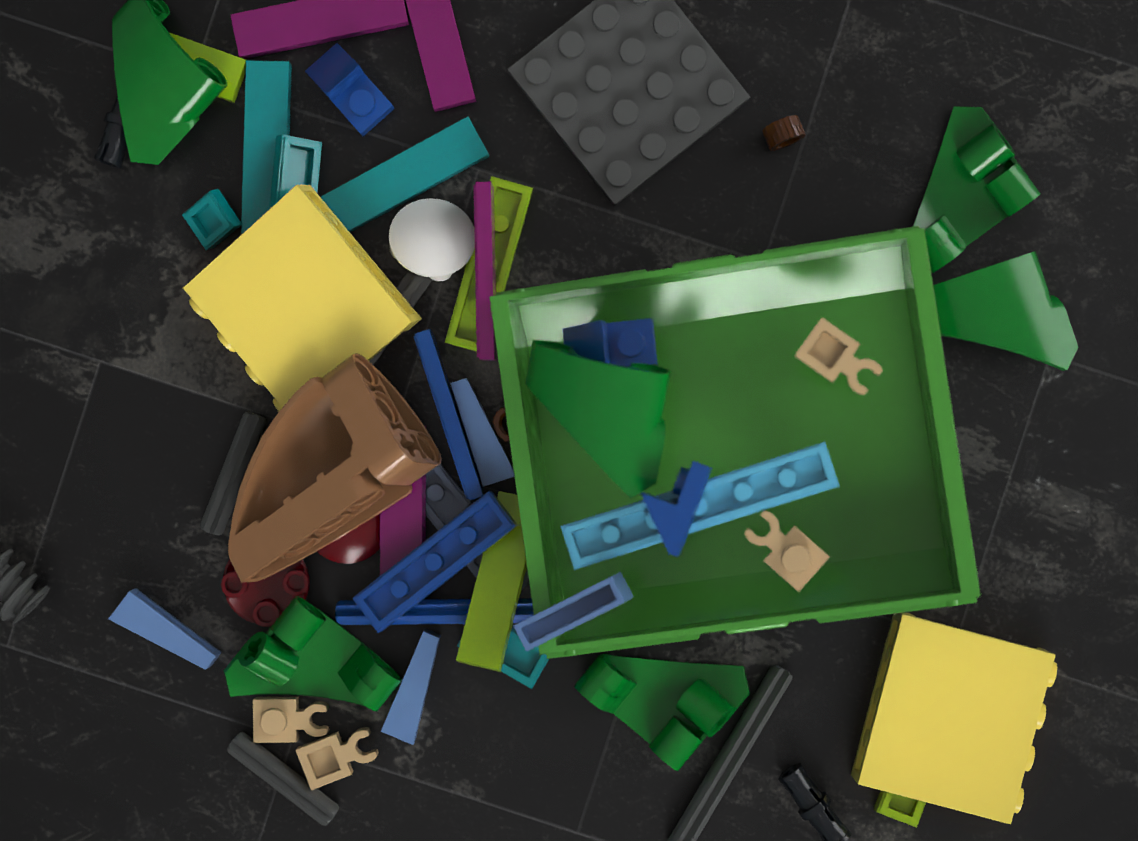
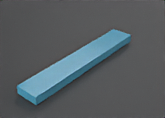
(723, 500)

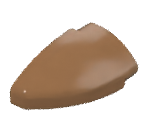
(326, 467)

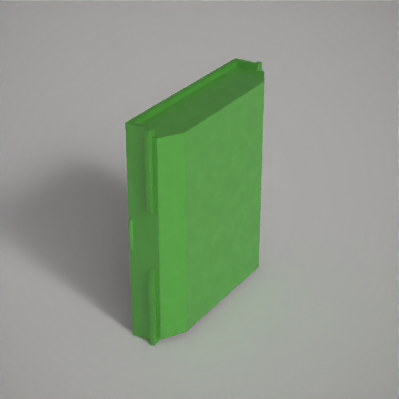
(742, 398)

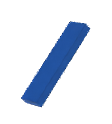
(449, 414)
(435, 561)

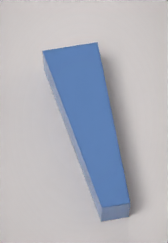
(485, 445)
(573, 611)
(157, 625)
(409, 702)

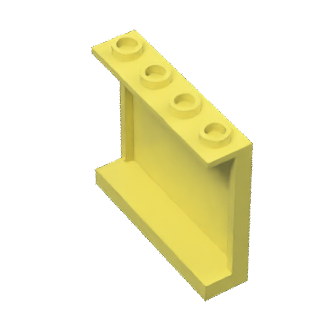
(298, 296)
(954, 718)

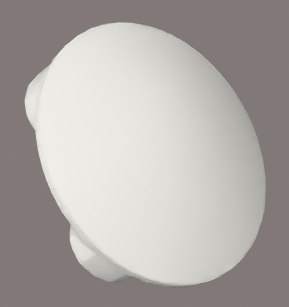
(432, 238)

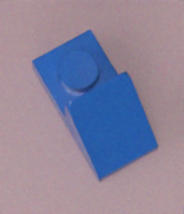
(350, 89)
(614, 342)
(674, 519)

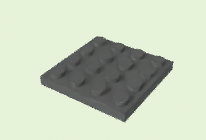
(628, 89)

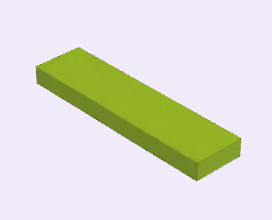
(510, 210)
(495, 596)

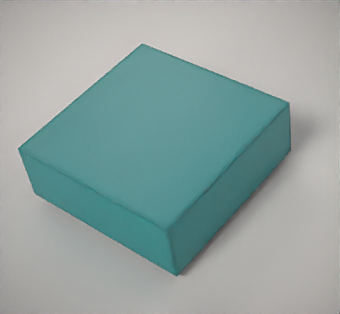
(212, 219)

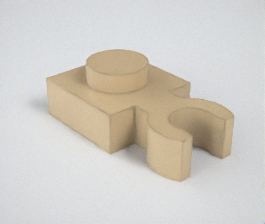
(831, 353)
(792, 555)
(281, 719)
(330, 758)

